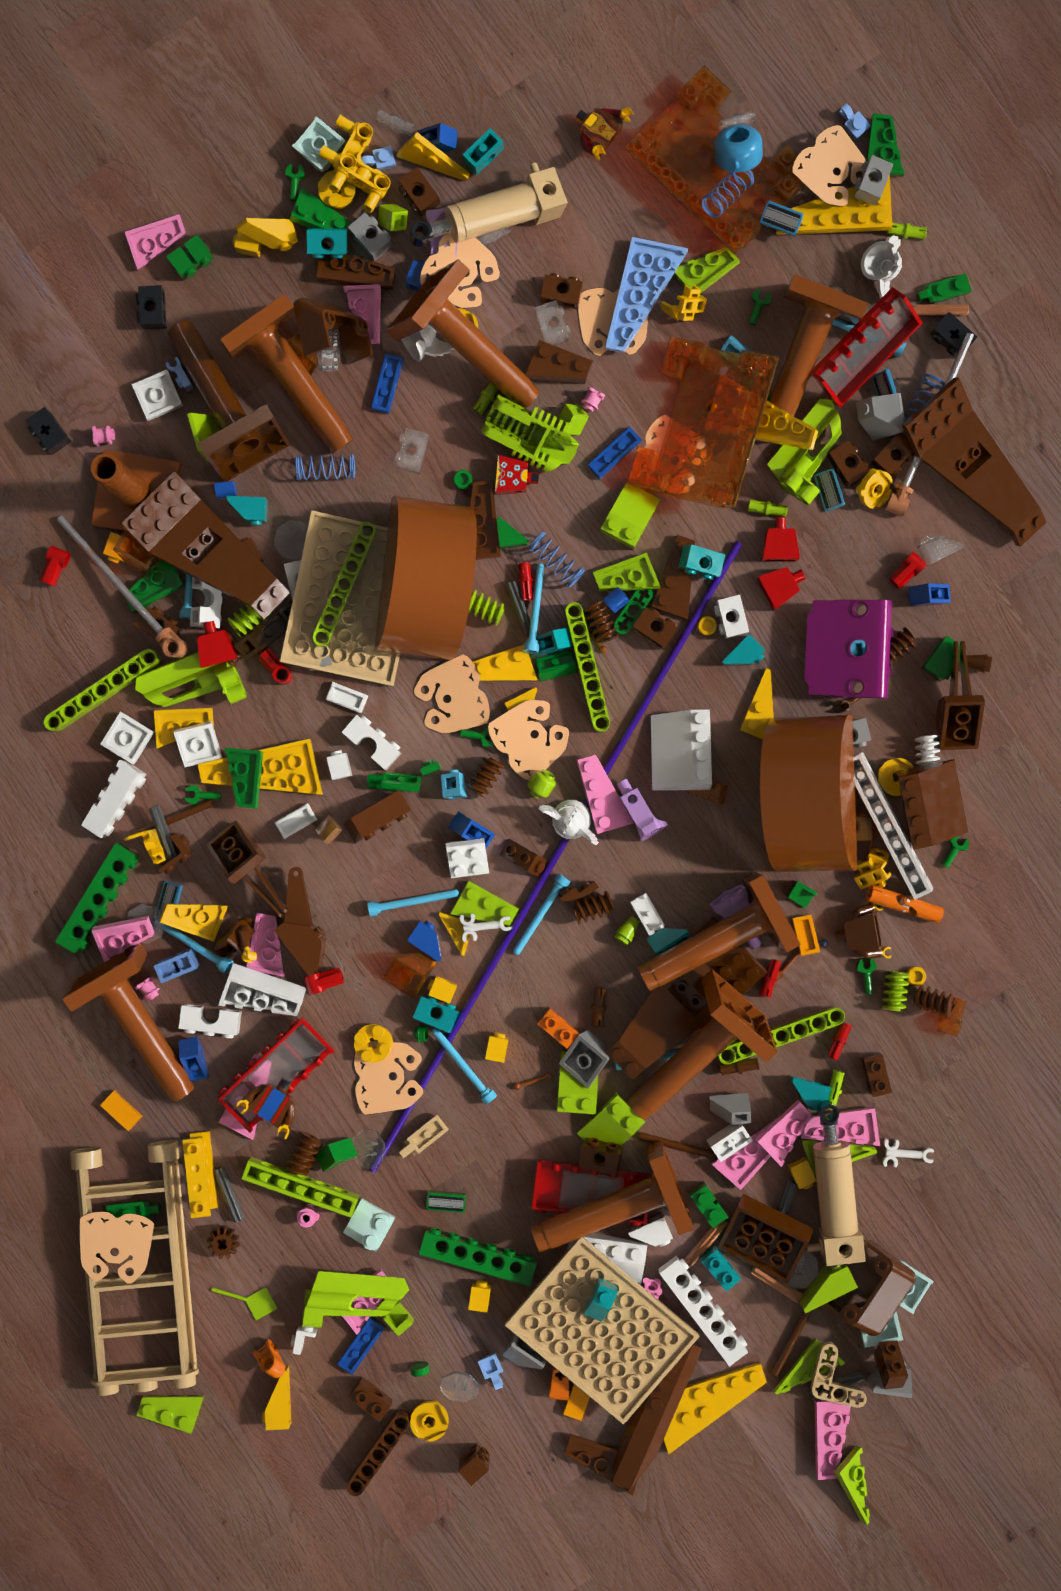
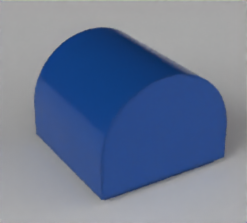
(225, 489)
(616, 599)

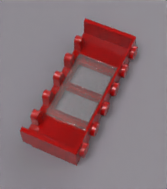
(567, 1186)

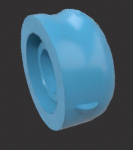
(738, 148)

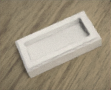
(346, 697)
(296, 821)

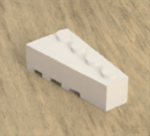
(114, 799)

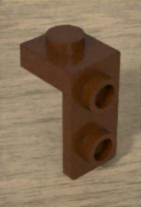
(182, 844)
(523, 857)

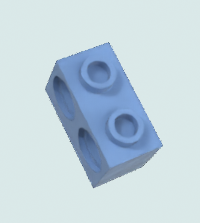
(176, 965)

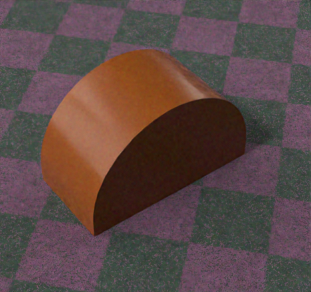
(426, 578)
(809, 794)

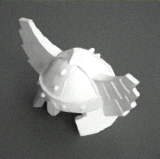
(882, 263)
(424, 343)
(571, 820)

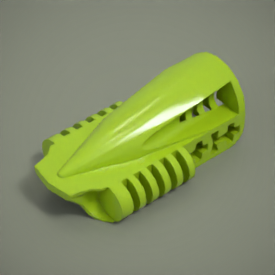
(530, 434)

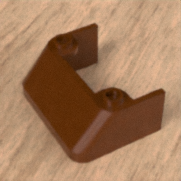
(315, 320)
(886, 1297)

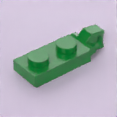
(945, 289)
(394, 781)
(140, 1208)

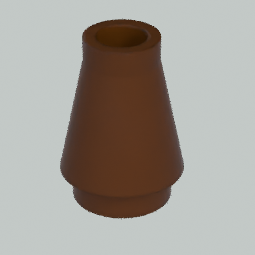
(979, 662)

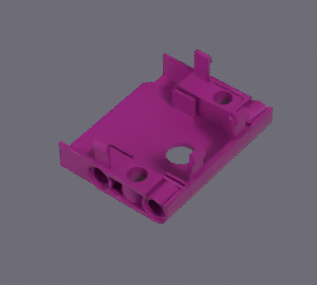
(828, 658)

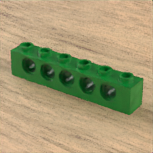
(67, 937)
(485, 1265)

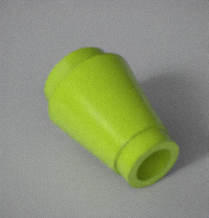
(627, 931)

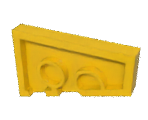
(506, 666)
(171, 719)
(194, 918)

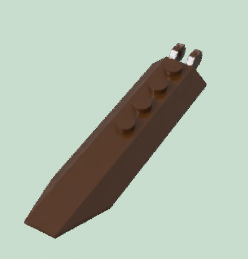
(651, 1421)

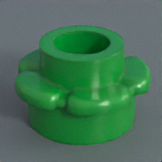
(421, 1033)

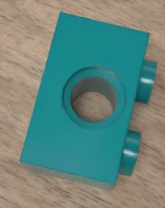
(483, 151)
(338, 239)
(712, 561)
(444, 1022)
(720, 1268)

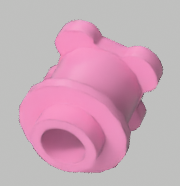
(592, 399)
(103, 435)
(148, 989)
(308, 1210)
(652, 1286)

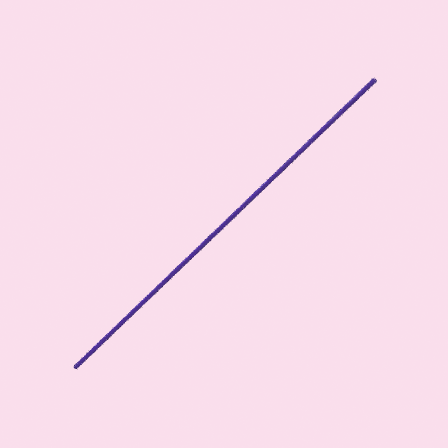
(563, 843)

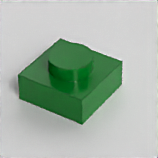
(430, 767)

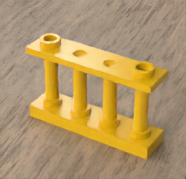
(200, 1174)

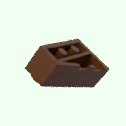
(558, 365)
(377, 817)

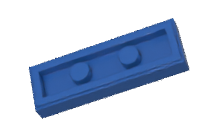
(387, 383)
(614, 452)
(361, 1345)

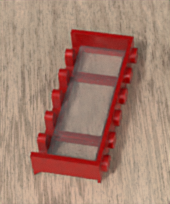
(866, 347)
(290, 1057)

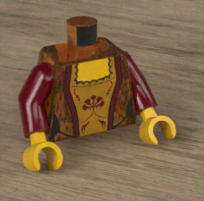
(601, 128)

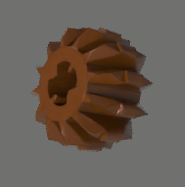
(216, 1238)

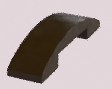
(265, 634)

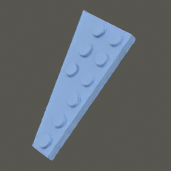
(643, 281)

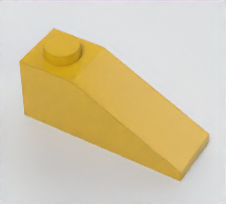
(270, 232)
(278, 1411)

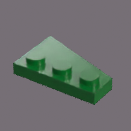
(883, 142)
(315, 214)
(156, 584)
(246, 775)

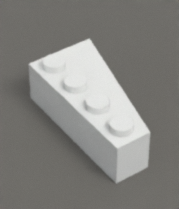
(261, 992)

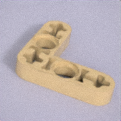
(826, 1380)

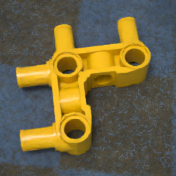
(358, 173)

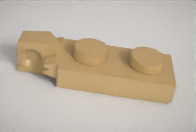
(424, 1136)

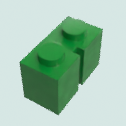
(191, 259)
(940, 663)
(708, 1204)

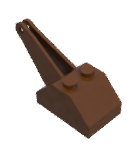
(959, 716)
(237, 856)
(298, 932)

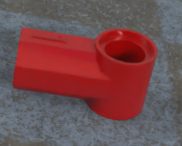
(56, 561)
(910, 567)
(274, 666)
(320, 981)

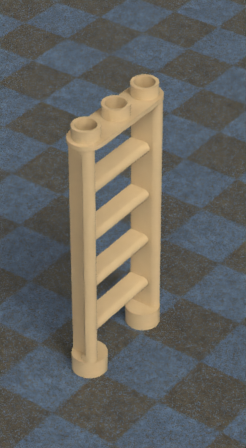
(145, 1378)

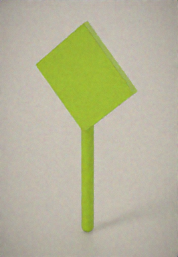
(259, 1302)

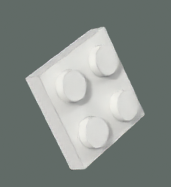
(157, 395)
(127, 738)
(197, 744)
(467, 858)

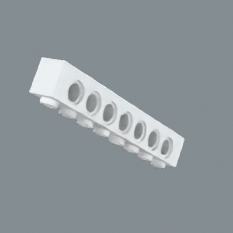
(890, 828)

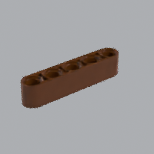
(373, 1460)

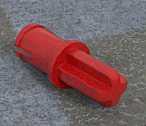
(525, 581)
(770, 978)
(839, 1041)

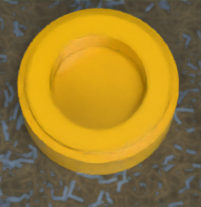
(706, 625)
(917, 976)

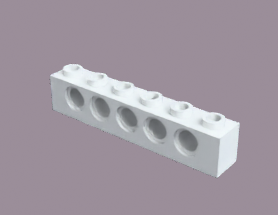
(730, 1352)

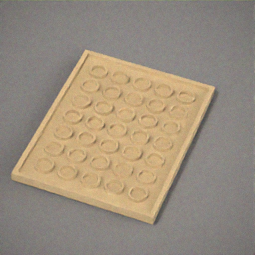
(355, 633)
(611, 1358)

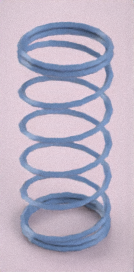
(719, 203)
(925, 380)
(299, 467)
(578, 573)

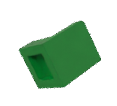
(801, 894)

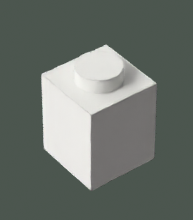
(339, 765)

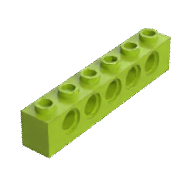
(300, 1187)

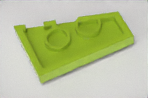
(707, 269)
(628, 575)
(483, 905)
(173, 1411)

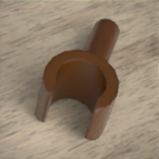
(846, 705)

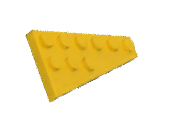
(853, 217)
(782, 428)
(284, 768)
(709, 1400)

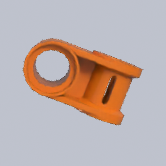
(270, 1359)
(559, 1386)

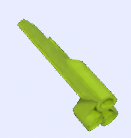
(184, 670)
(335, 1292)

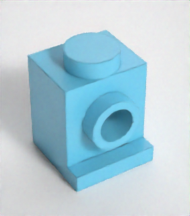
(448, 781)

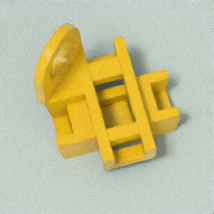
(689, 296)
(152, 844)
(876, 865)

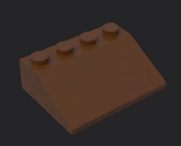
(932, 803)
(765, 1238)

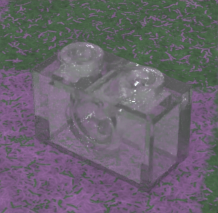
(549, 312)
(415, 439)

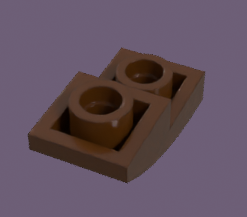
(572, 893)

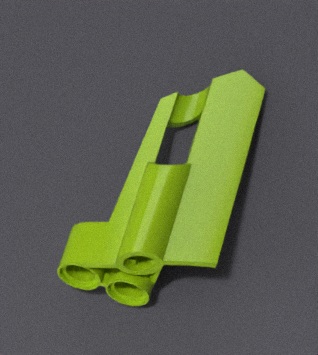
(795, 466)

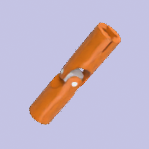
(907, 905)

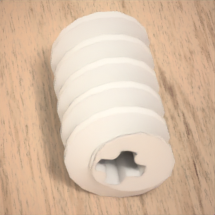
(927, 750)

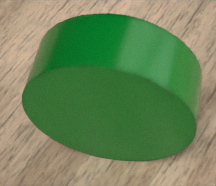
(462, 479)
(419, 1369)

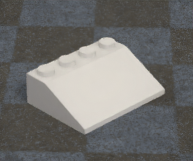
(681, 750)
(624, 1252)

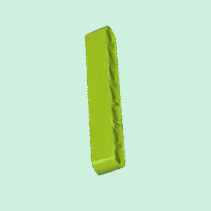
(344, 574)
(587, 658)
(93, 691)
(790, 1035)

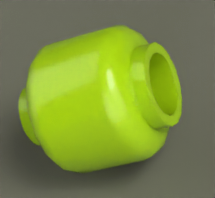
(541, 784)

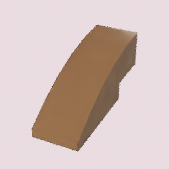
(328, 829)

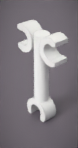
(471, 927)
(893, 1151)

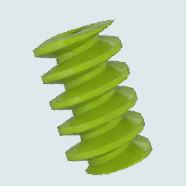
(486, 608)
(244, 620)
(895, 991)

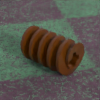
(600, 623)
(900, 644)
(485, 776)
(592, 907)
(933, 1001)
(305, 1154)

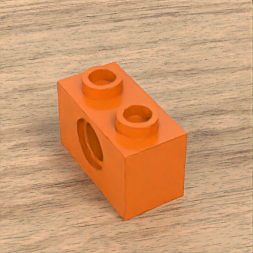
(558, 1027)

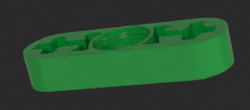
(629, 625)

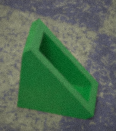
(509, 536)
(336, 1154)

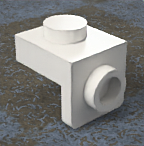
(298, 1340)

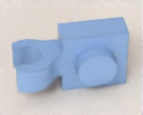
(855, 124)
(381, 158)
(182, 379)
(491, 1368)

